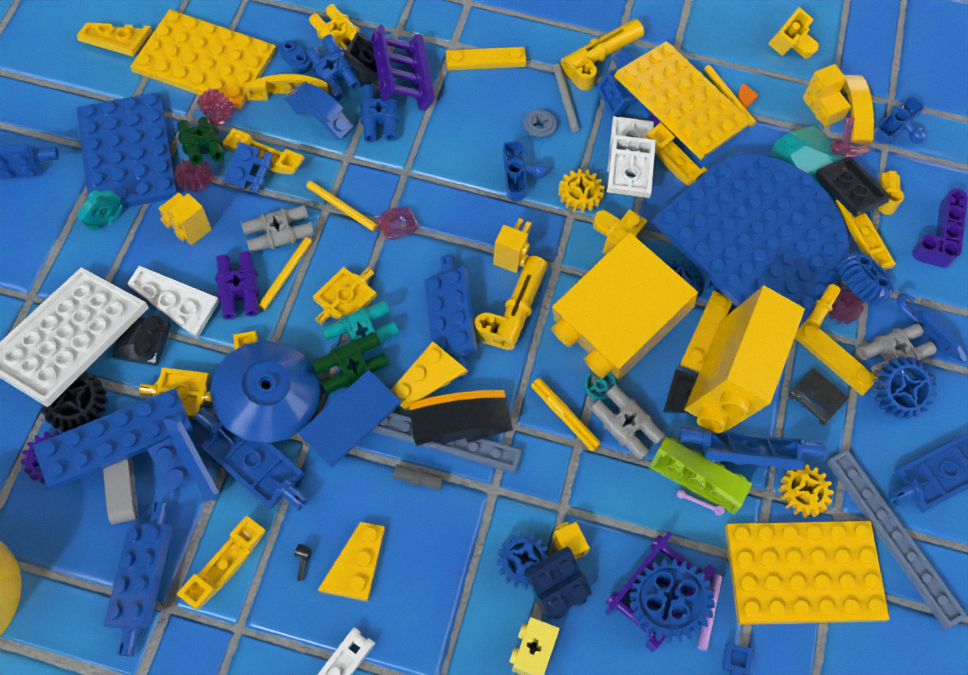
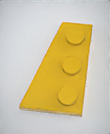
(118, 39)
(426, 375)
(356, 565)

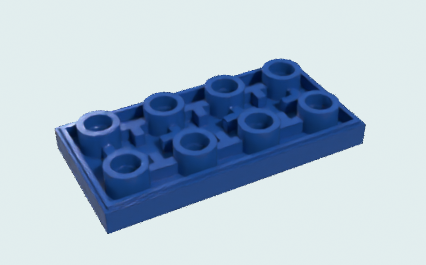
(349, 418)

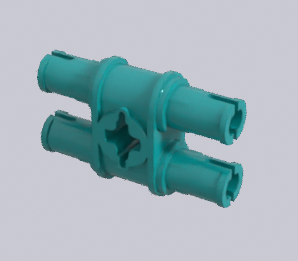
(363, 318)

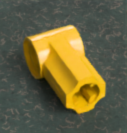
(891, 184)

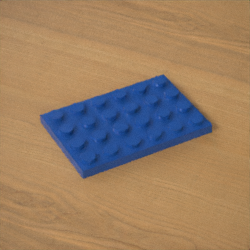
(128, 149)

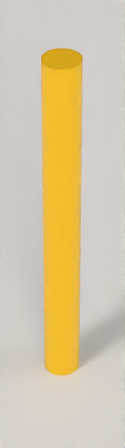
(727, 92)
(342, 206)
(284, 274)

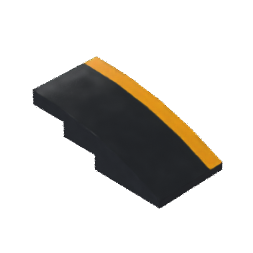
(460, 416)

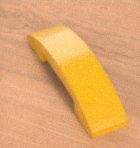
(279, 84)
(861, 108)
(673, 156)
(282, 162)
(223, 565)

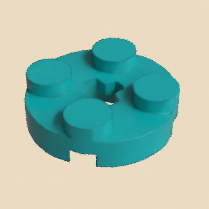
(100, 209)

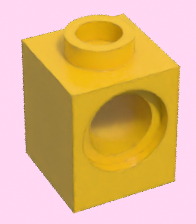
(570, 536)

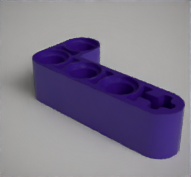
(948, 242)

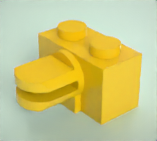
(794, 35)
(617, 229)
(512, 246)

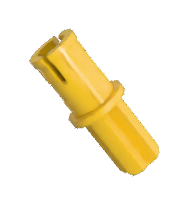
(824, 305)

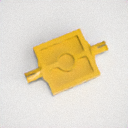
(344, 294)
(189, 385)

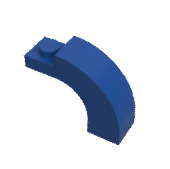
(321, 105)

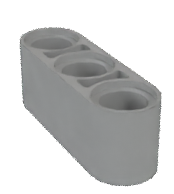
(121, 492)

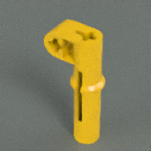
(597, 50)
(516, 311)

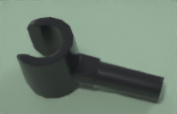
(304, 553)

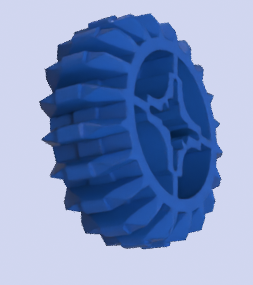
(866, 278)
(914, 394)

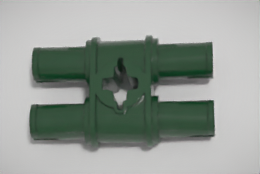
(200, 140)
(340, 358)

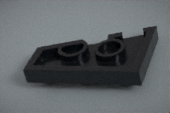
(679, 392)

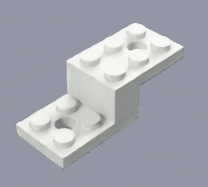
(631, 157)

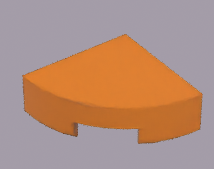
(747, 96)

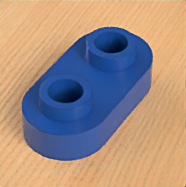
(292, 54)

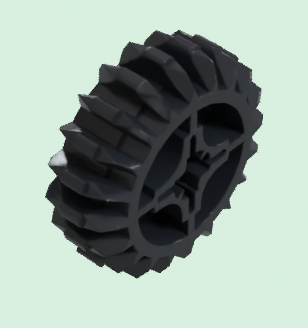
(87, 389)

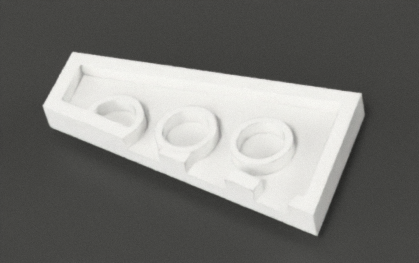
(176, 300)

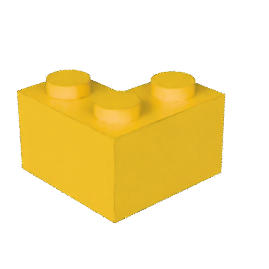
(824, 95)
(185, 217)

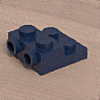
(558, 583)

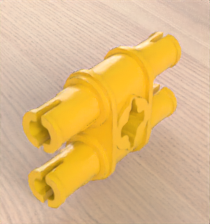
(340, 26)

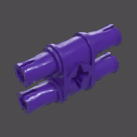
(227, 288)

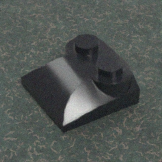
(361, 58)
(143, 341)

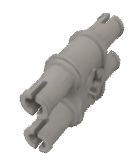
(273, 237)
(897, 344)
(628, 410)

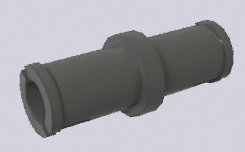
(417, 477)

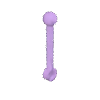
(719, 510)

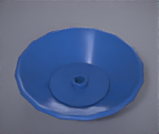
(259, 412)

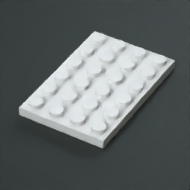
(66, 335)

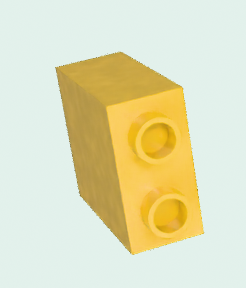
(622, 308)
(744, 360)

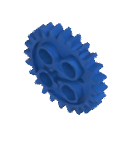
(694, 607)

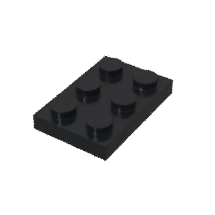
(852, 186)

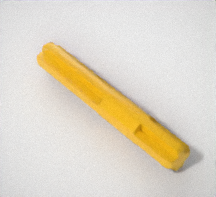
(565, 414)

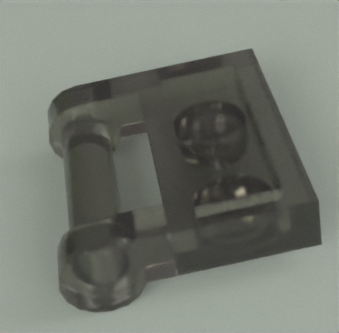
(822, 392)

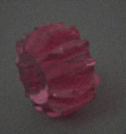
(215, 106)
(193, 176)
(846, 307)

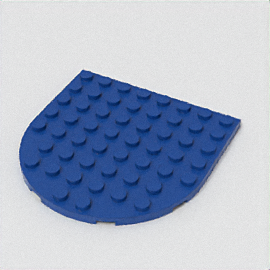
(759, 226)

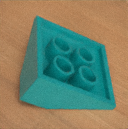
(806, 150)

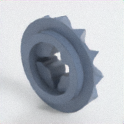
(543, 117)

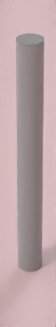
(566, 98)

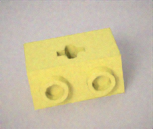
(541, 634)

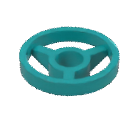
(595, 389)

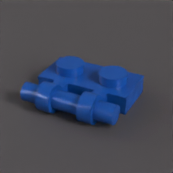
(243, 164)

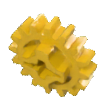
(581, 190)
(803, 500)

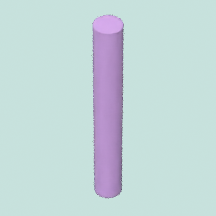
(706, 631)

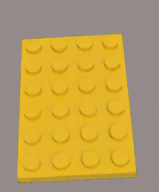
(203, 57)
(683, 99)
(805, 573)

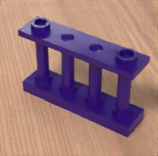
(416, 61)
(658, 545)

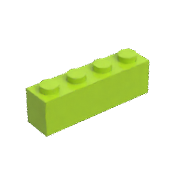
(701, 475)

